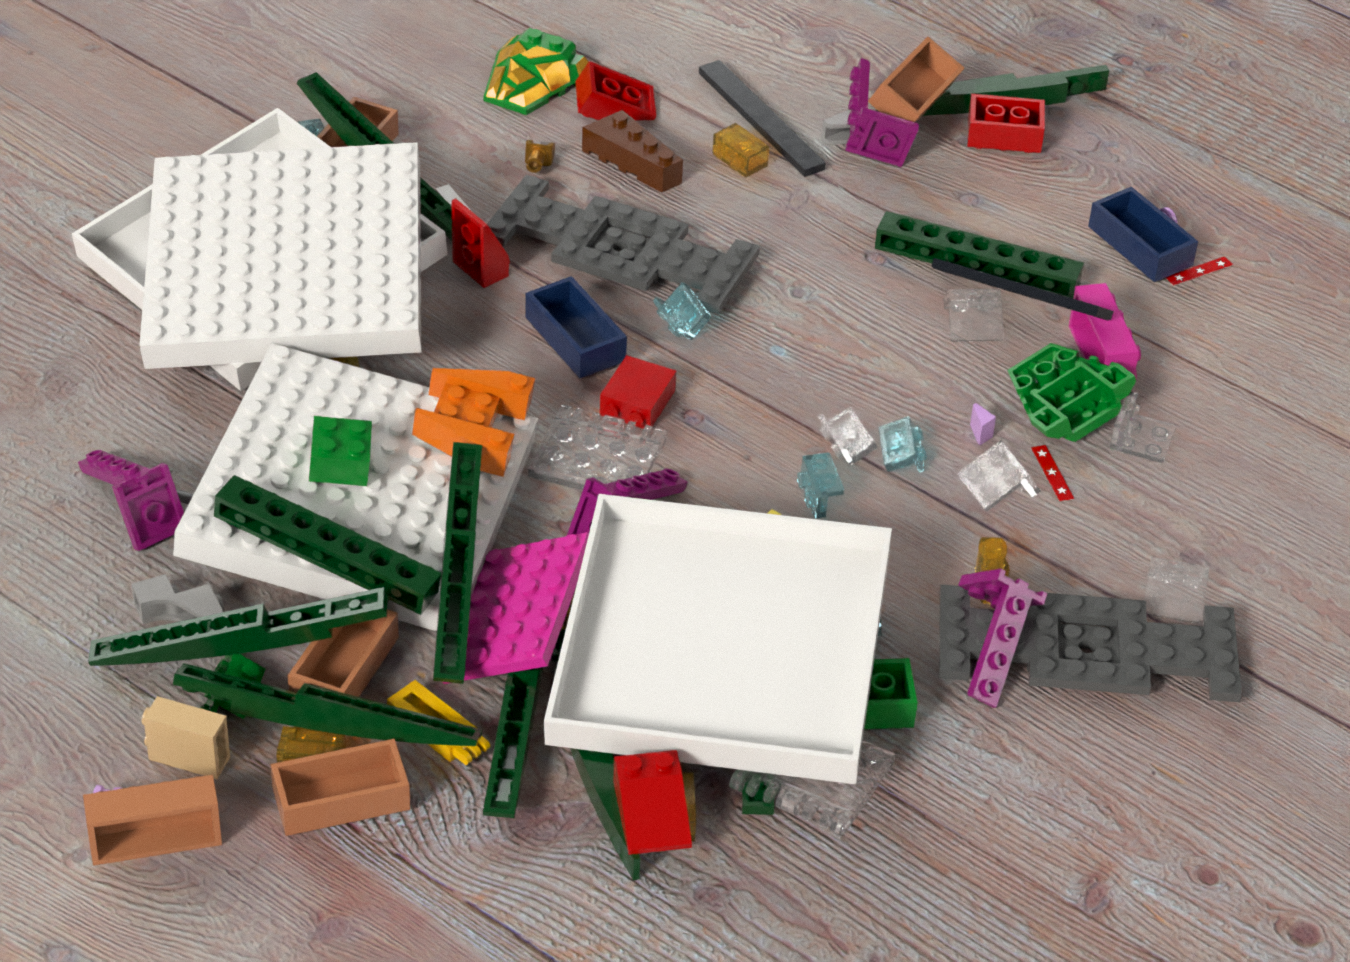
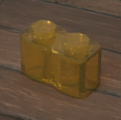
(991, 556)

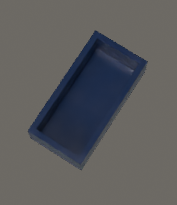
(1143, 234)
(575, 327)

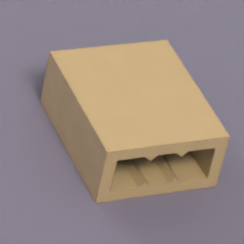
(186, 737)

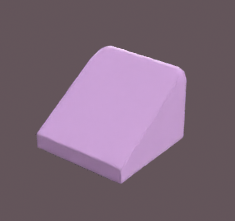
(982, 424)

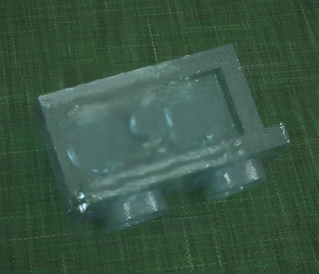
(819, 482)

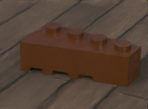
(634, 150)

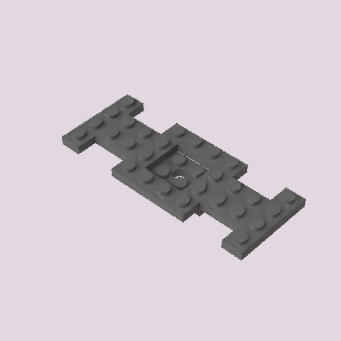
(590, 244)
(1120, 655)

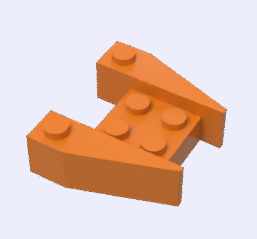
(468, 410)

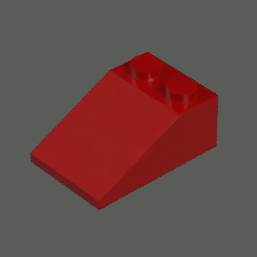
(605, 92)
(476, 247)
(652, 802)

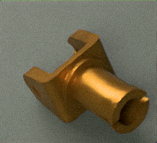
(538, 155)

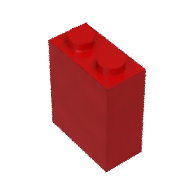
(638, 391)

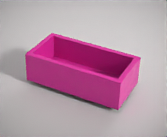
(1102, 338)

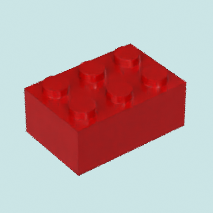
(1006, 123)

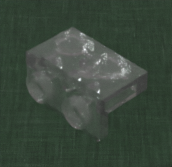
(848, 435)

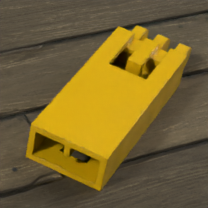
(421, 700)

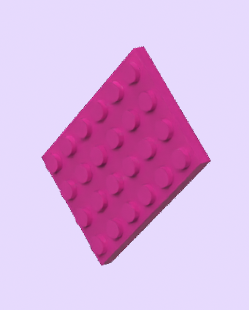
(521, 605)

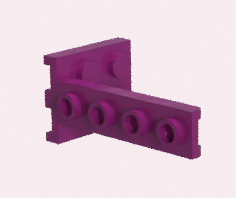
(873, 132)
(646, 486)
(143, 495)
(1011, 604)

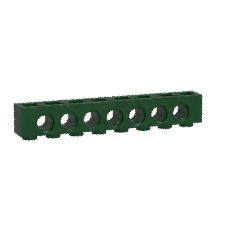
(1009, 261)
(326, 544)

